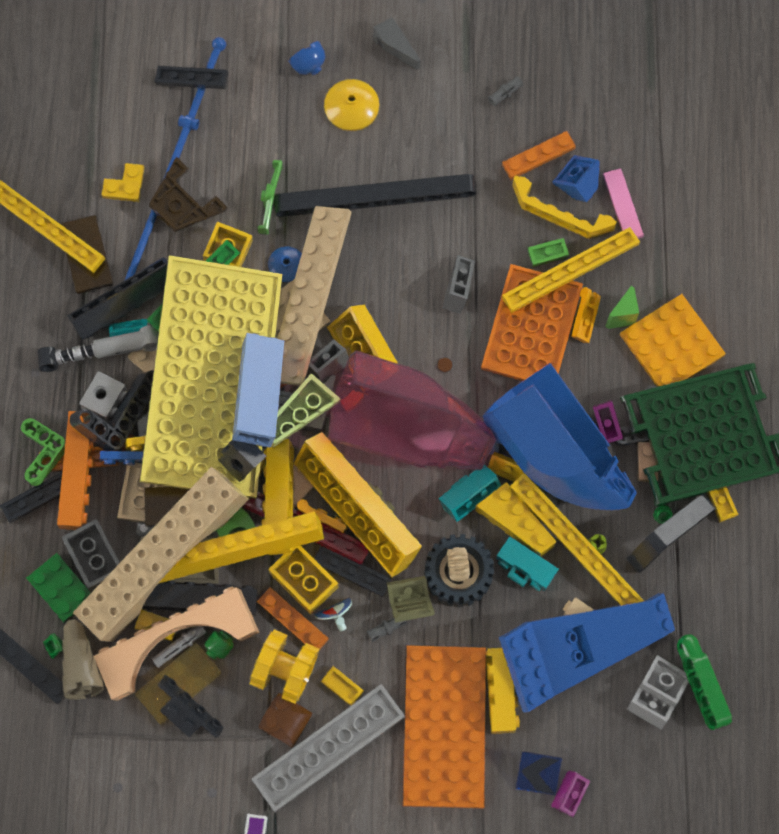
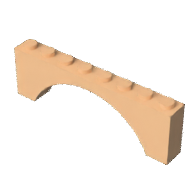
(122, 662)

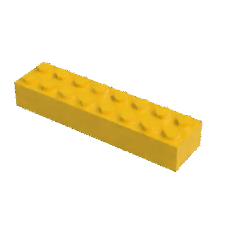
(357, 504)

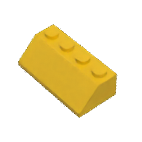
(358, 332)

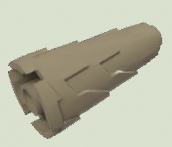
(79, 664)

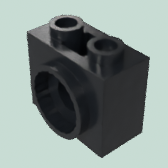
(240, 458)

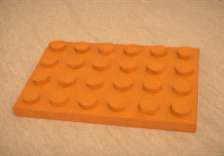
(533, 334)

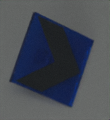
(538, 773)

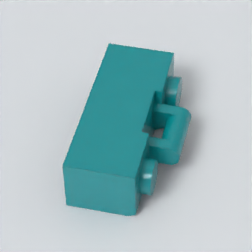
(469, 492)
(520, 558)

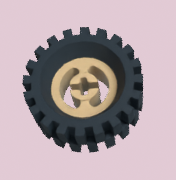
(471, 588)

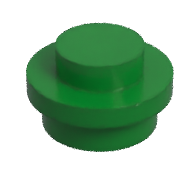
(662, 514)

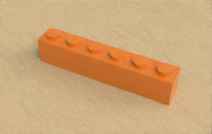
(75, 479)

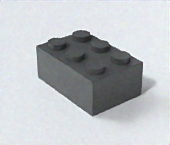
(91, 553)

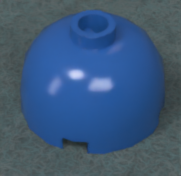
(308, 59)

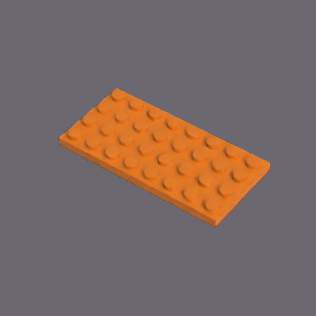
(444, 727)

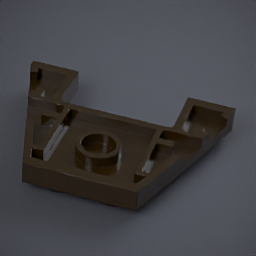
(177, 206)

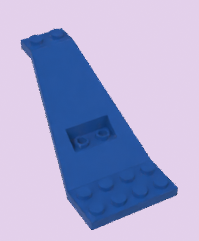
(569, 648)

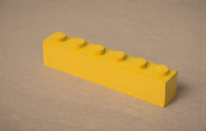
(278, 485)

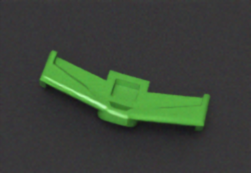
(268, 196)

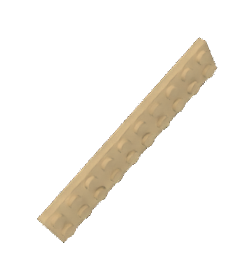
(311, 290)

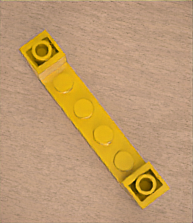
(564, 219)

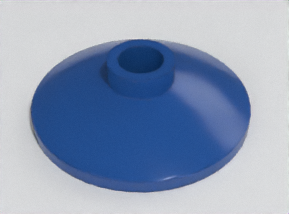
(276, 264)

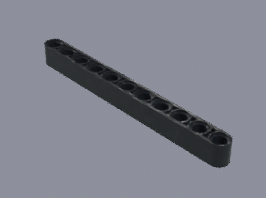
(376, 194)

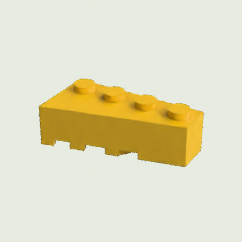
(516, 520)
(500, 693)

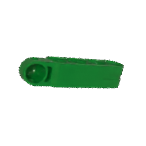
(704, 683)

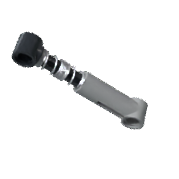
(144, 339)

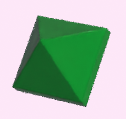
(53, 645)

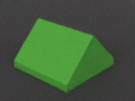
(625, 311)

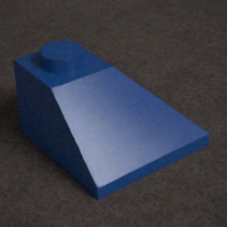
(579, 178)

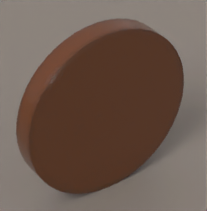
(444, 364)

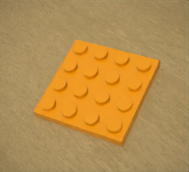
(672, 343)

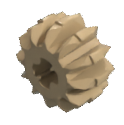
(458, 564)

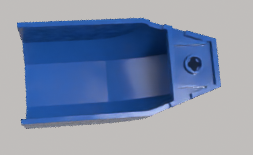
(558, 443)

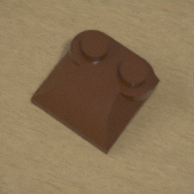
(285, 720)

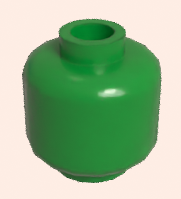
(219, 644)

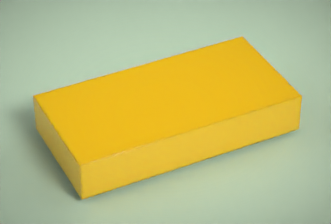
(342, 686)

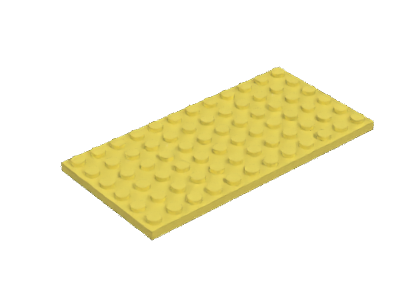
(198, 367)

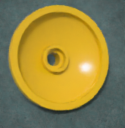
(351, 114)

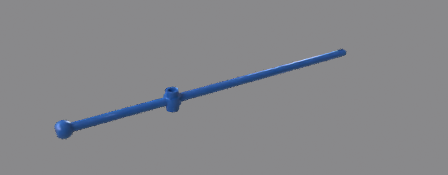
(188, 123)

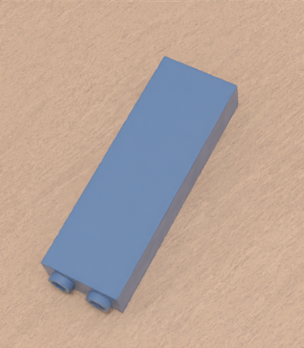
(258, 390)

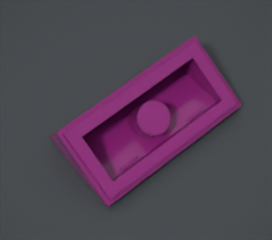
(570, 793)

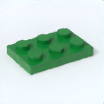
(59, 587)

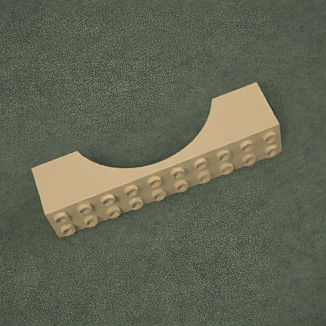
(127, 587)

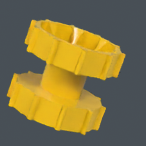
(276, 663)

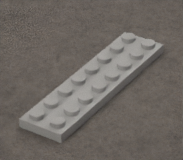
(328, 748)

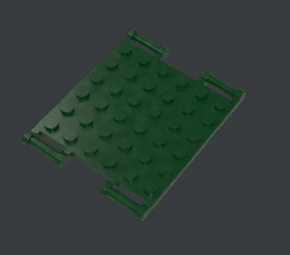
(704, 433)

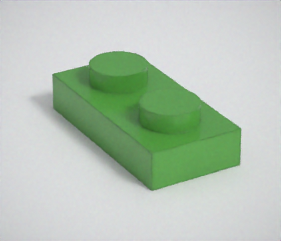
(548, 252)

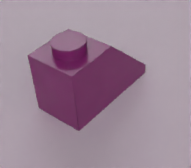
(608, 421)

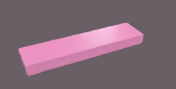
(622, 201)

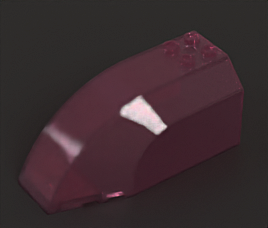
(406, 416)

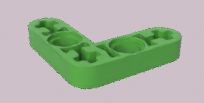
(49, 450)

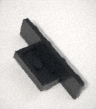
(185, 711)

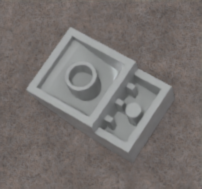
(658, 692)

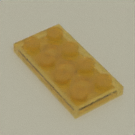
(192, 674)

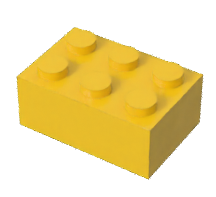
(303, 578)

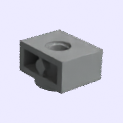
(105, 407)

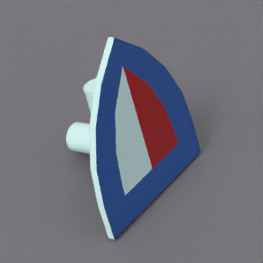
(336, 612)

